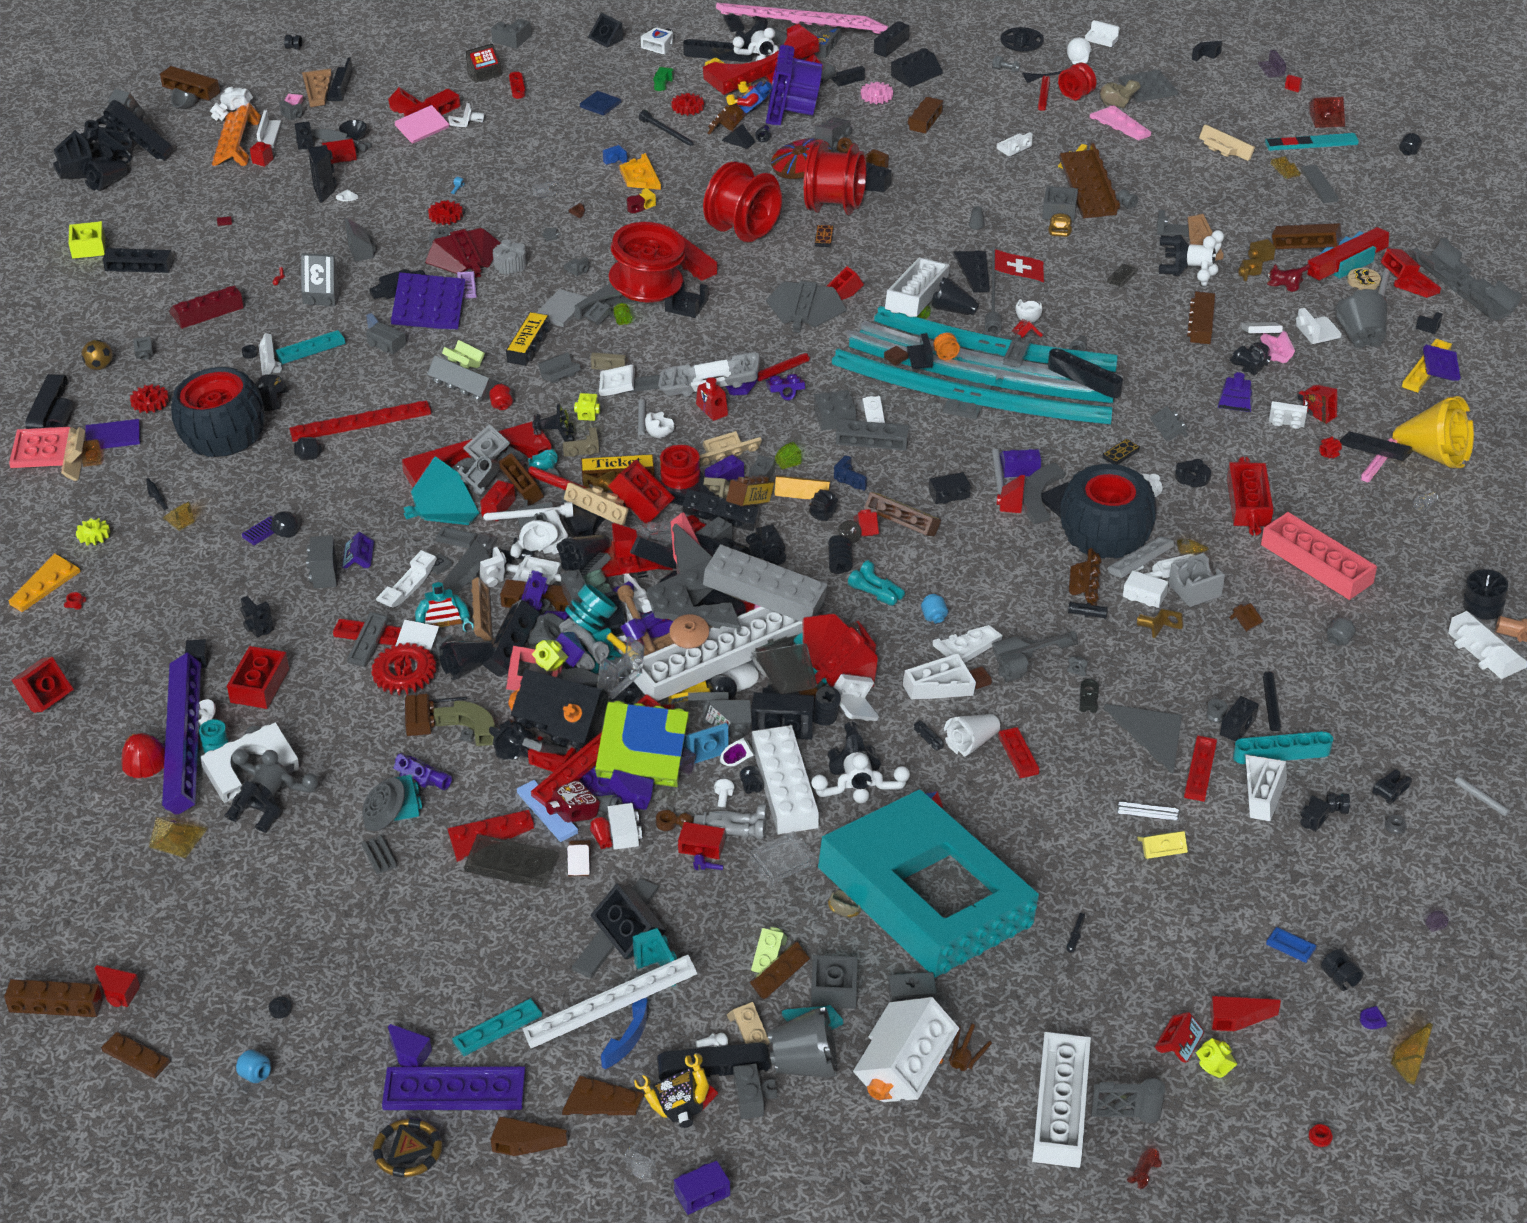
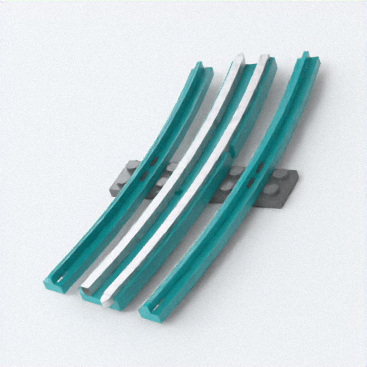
(976, 370)

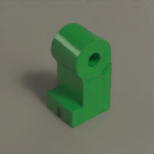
(662, 77)

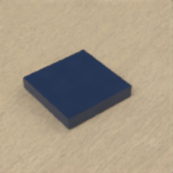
(600, 103)

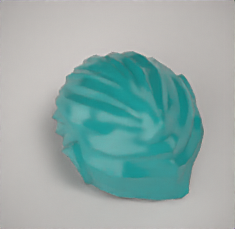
(544, 460)

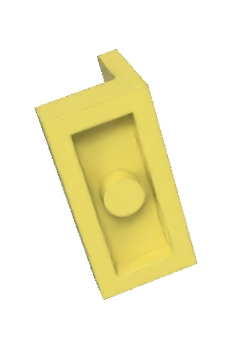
(1163, 844)

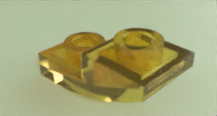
(1285, 168)

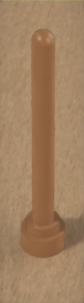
(626, 595)

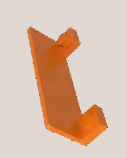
(232, 133)

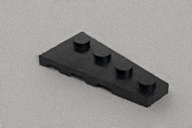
(974, 269)

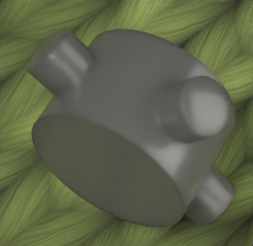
(467, 735)

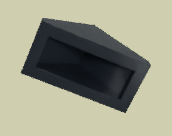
(740, 137)

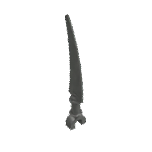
(332, 135)

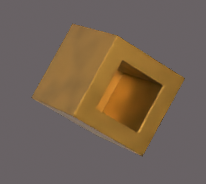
(1262, 250)

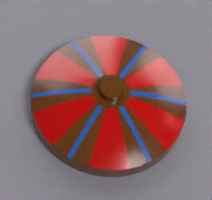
(791, 159)

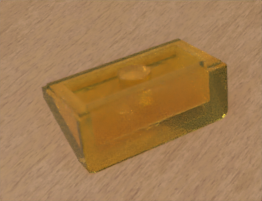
(1188, 546)

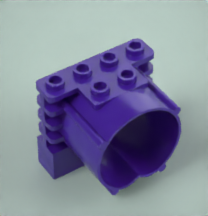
(793, 86)

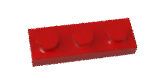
(1018, 753)

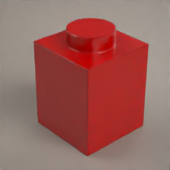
(261, 153)

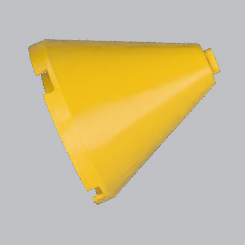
(1440, 432)

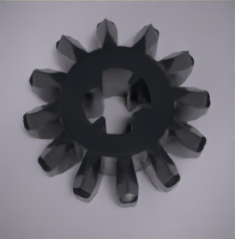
(823, 505)

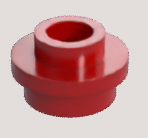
(1323, 1130)

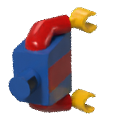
(752, 97)

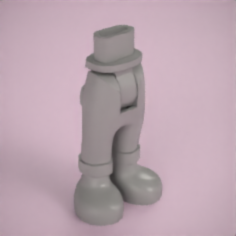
(598, 649)
(736, 823)

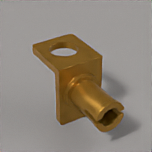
(603, 481)
(1160, 620)

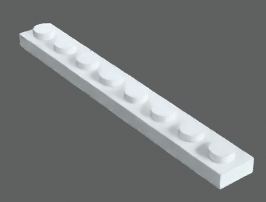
(609, 1001)

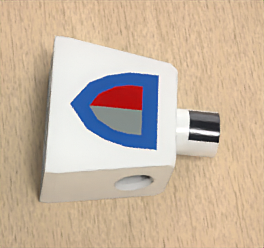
(657, 40)

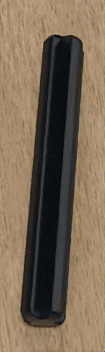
(1271, 701)

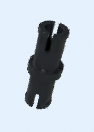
(1087, 610)

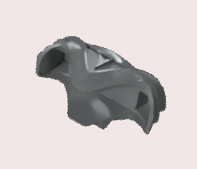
(545, 623)

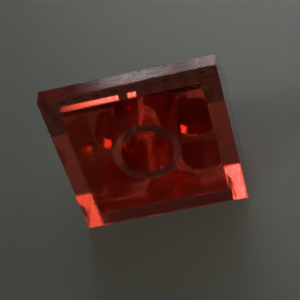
(1327, 112)

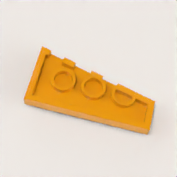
(47, 579)

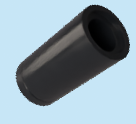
(60, 413)

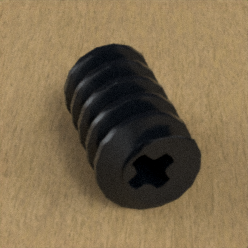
(840, 554)
(826, 705)

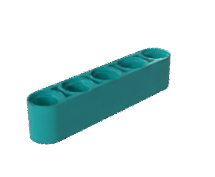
(1284, 746)

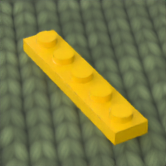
(1418, 375)

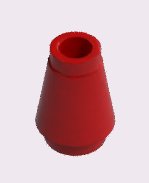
(601, 831)

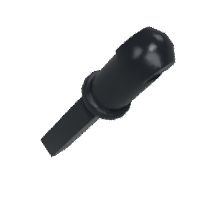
(1075, 935)

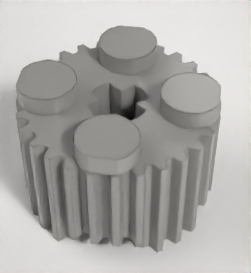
(509, 257)

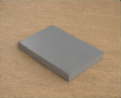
(561, 307)

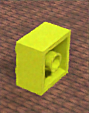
(86, 239)

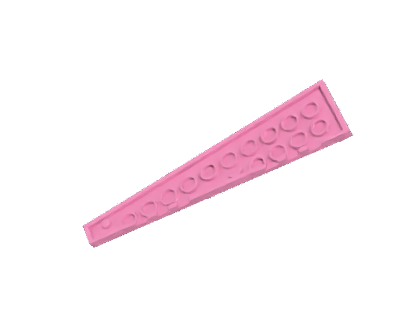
(807, 17)

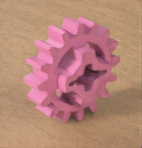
(876, 92)

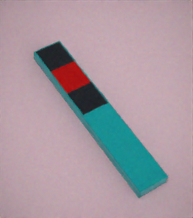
(1311, 141)

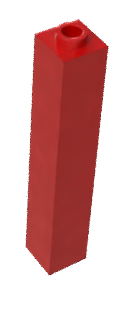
(1329, 261)

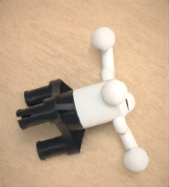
(758, 38)
(1192, 255)
(860, 767)

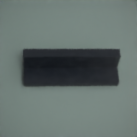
(340, 82)

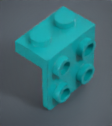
(652, 948)

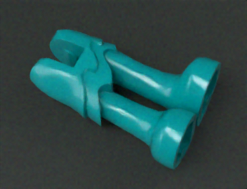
(865, 580)

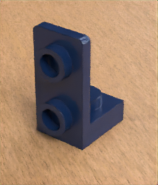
(844, 474)

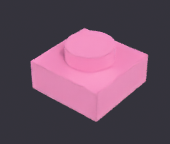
(294, 99)

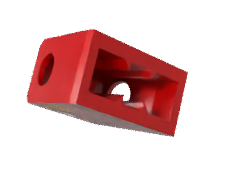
(1320, 402)

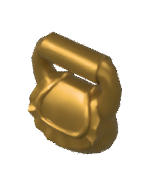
(1060, 222)

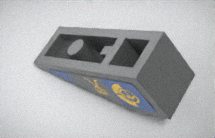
(828, 41)

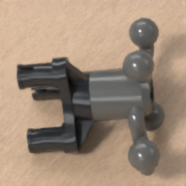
(260, 791)

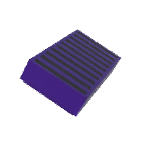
(259, 531)

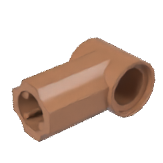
(1512, 628)

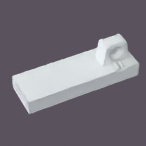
(267, 359)

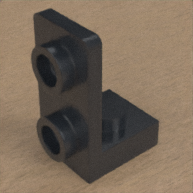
(303, 135)

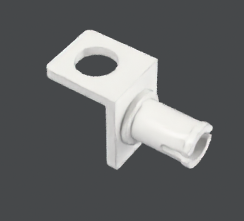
(468, 116)

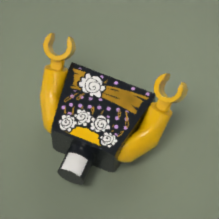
(678, 1095)

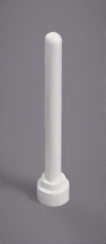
(565, 510)

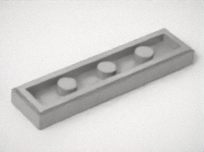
(1140, 556)

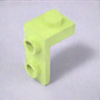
(768, 948)

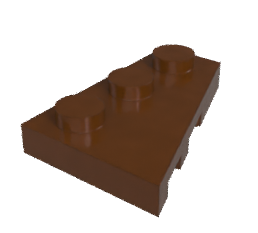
(598, 1097)

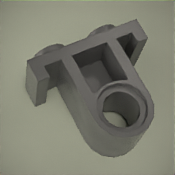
(478, 475)

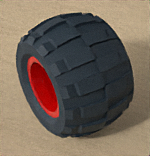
(217, 411)
(1108, 510)

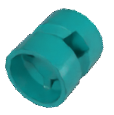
(213, 735)

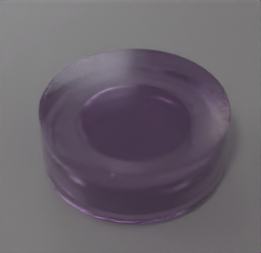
(1436, 921)

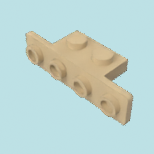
(1226, 143)
(726, 445)
(73, 453)
(598, 502)

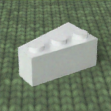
(939, 679)

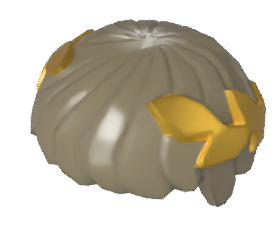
(843, 905)

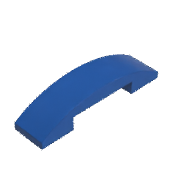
(617, 1049)

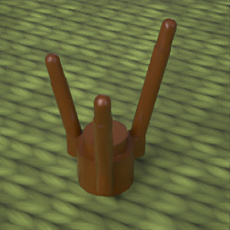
(961, 1057)

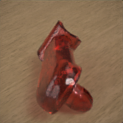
(1147, 1160)

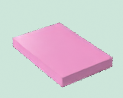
(421, 124)

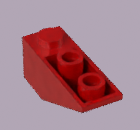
(1238, 1013)

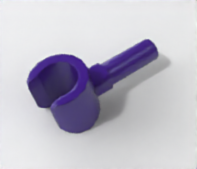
(700, 860)

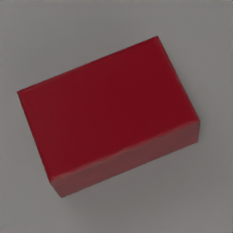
(224, 221)

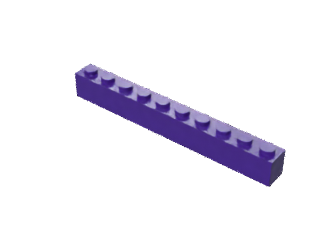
(181, 734)

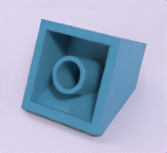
(707, 742)

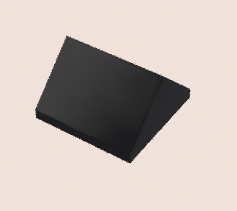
(606, 31)

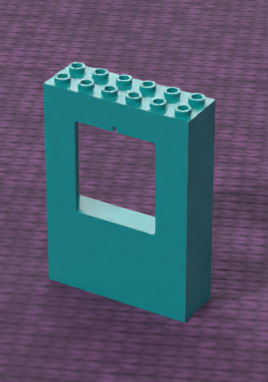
(899, 840)

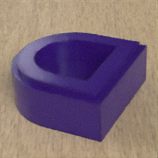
(1372, 1018)

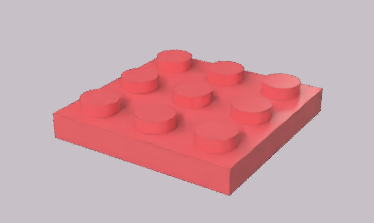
(39, 447)

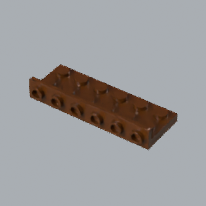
(1086, 172)

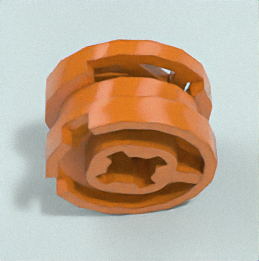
(946, 345)

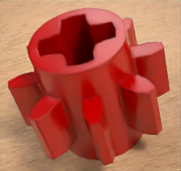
(1330, 447)

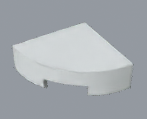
(346, 196)

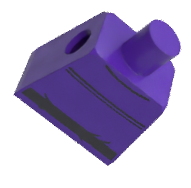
(1236, 393)

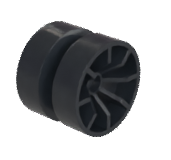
(1485, 594)

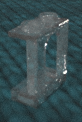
(610, 673)

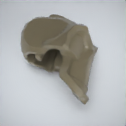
(1117, 94)

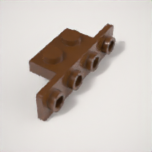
(729, 118)
(1085, 577)

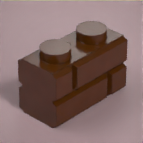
(418, 715)

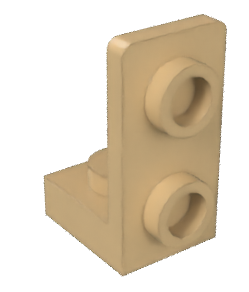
(749, 1024)

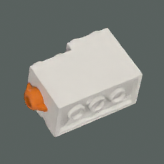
(905, 1049)

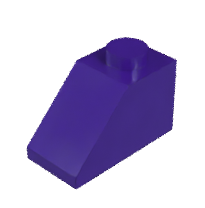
(631, 788)
(409, 1047)

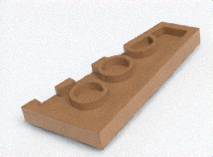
(317, 86)
(1199, 230)

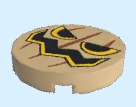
(1363, 278)

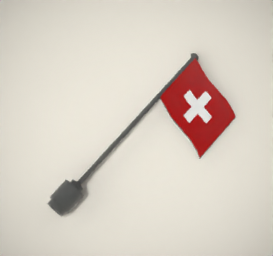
(1012, 266)

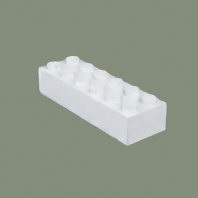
(916, 287)
(785, 779)
(1062, 1100)

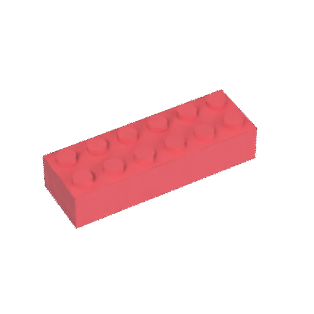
(1318, 555)

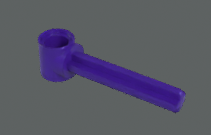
(637, 628)

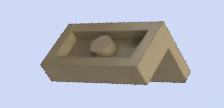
(607, 361)

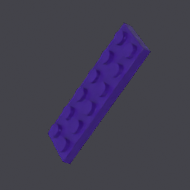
(454, 1088)

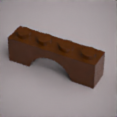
(513, 591)

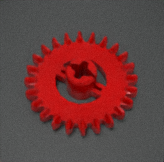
(405, 676)

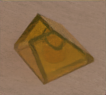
(175, 836)
(1410, 1054)

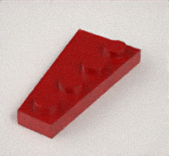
(499, 827)

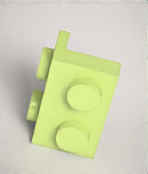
(465, 354)

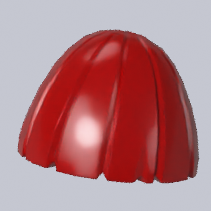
(142, 756)

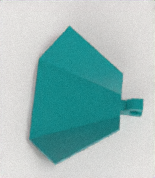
(441, 496)

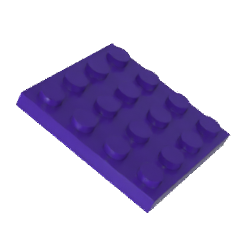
(428, 301)

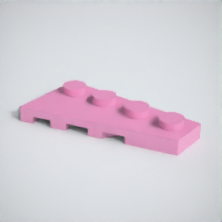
(1121, 121)

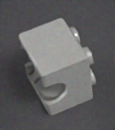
(1195, 581)

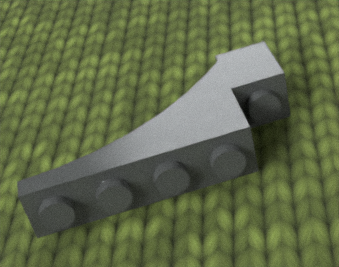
(607, 295)

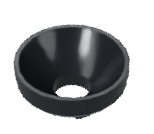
(354, 128)

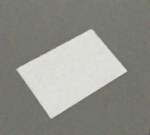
(417, 633)

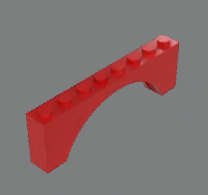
(728, 76)
(520, 438)

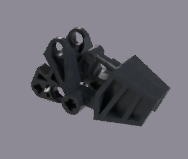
(80, 148)

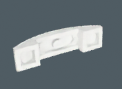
(413, 578)

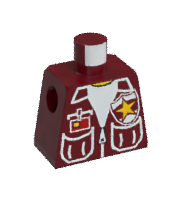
(573, 802)

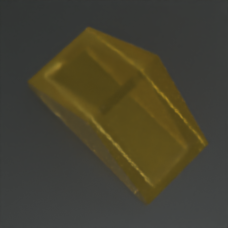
(180, 516)

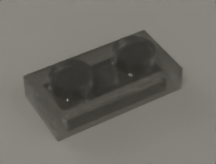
(1122, 275)

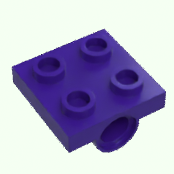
(777, 384)

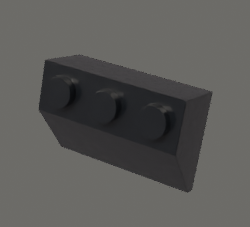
(916, 68)
(322, 171)
(624, 916)

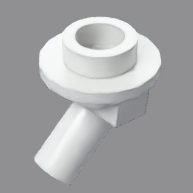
(723, 788)
(713, 1041)

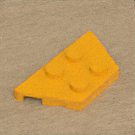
(640, 173)

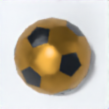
(96, 354)

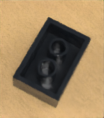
(781, 710)

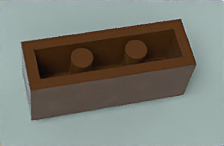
(925, 115)
(521, 479)

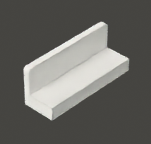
(268, 130)

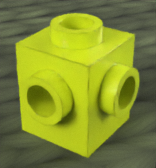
(587, 407)
(549, 655)
(1216, 1058)

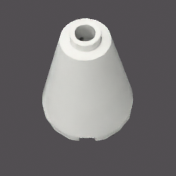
(970, 732)

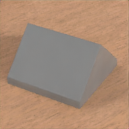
(486, 443)

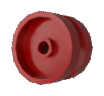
(1077, 81)
(680, 466)

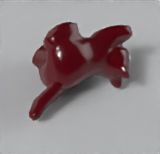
(1288, 278)

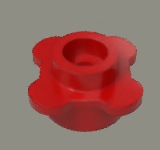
(74, 600)

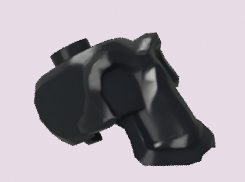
(1252, 358)

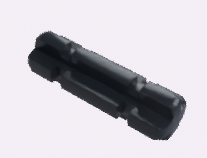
(928, 735)

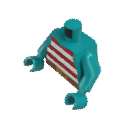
(442, 608)

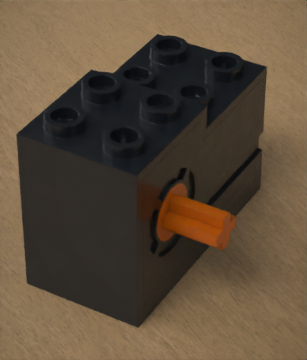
(559, 708)

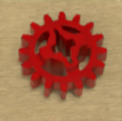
(687, 104)
(445, 212)
(149, 398)

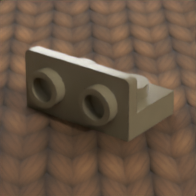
(717, 486)

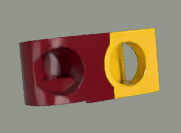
(641, 201)

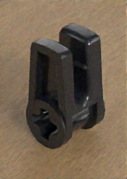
(1389, 788)

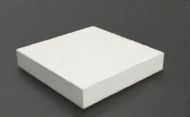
(1262, 327)
(617, 380)

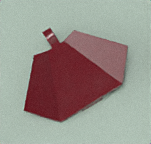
(463, 251)

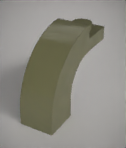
(468, 715)

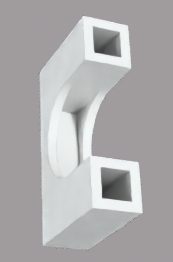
(219, 763)

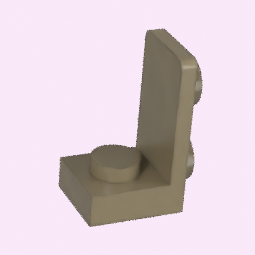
(582, 447)

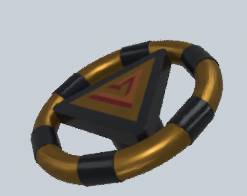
(407, 1148)

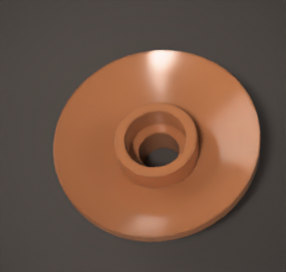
(691, 637)

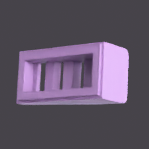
(469, 276)

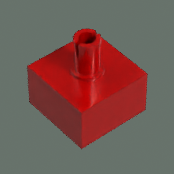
(42, 684)

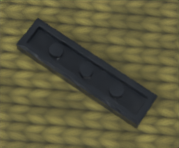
(1376, 446)

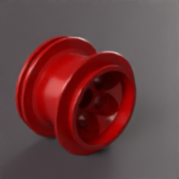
(834, 177)
(742, 201)
(647, 261)

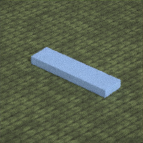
(560, 828)

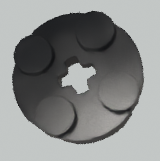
(1185, 469)

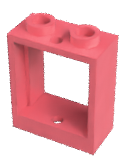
(521, 654)

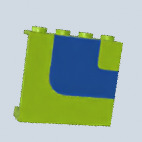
(642, 742)

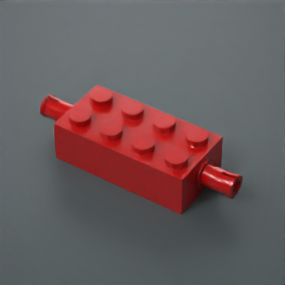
(1249, 494)

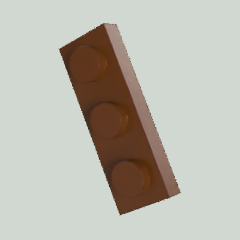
(779, 970)
(135, 1055)

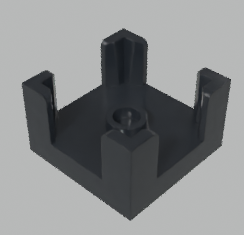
(687, 303)

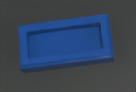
(1291, 945)

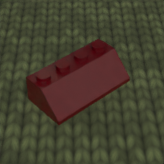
(207, 307)

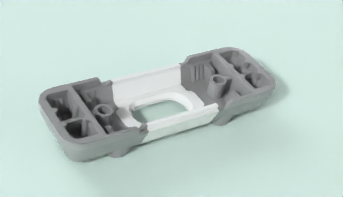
(686, 378)

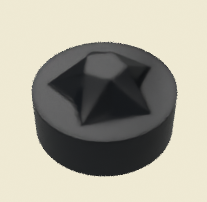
(280, 1007)

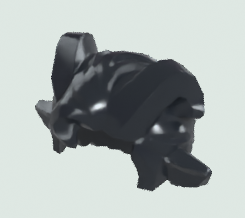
(509, 740)

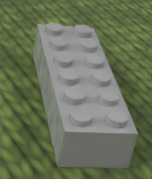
(764, 584)

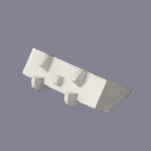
(1486, 645)

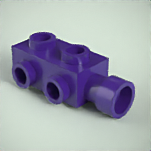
(534, 594)
(421, 772)

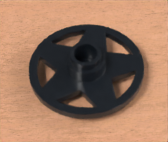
(1022, 37)

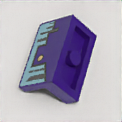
(358, 550)

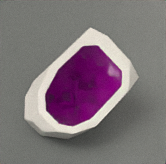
(737, 753)

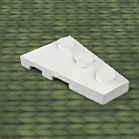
(970, 644)

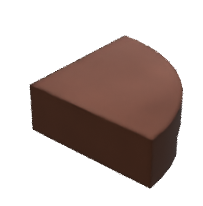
(577, 210)

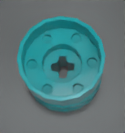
(593, 606)

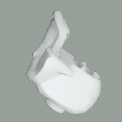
(236, 97)

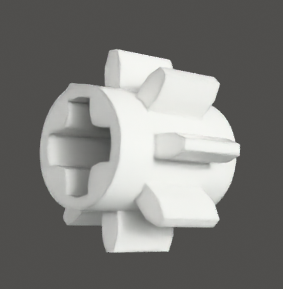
(219, 111)

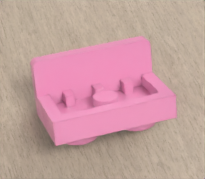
(1280, 348)

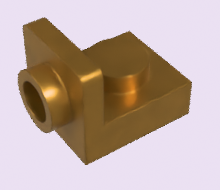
(1250, 267)

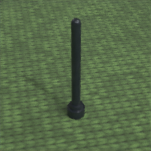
(646, 116)

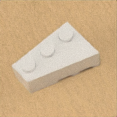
(1265, 784)

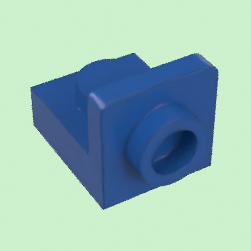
(614, 154)

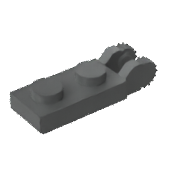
(1016, 352)

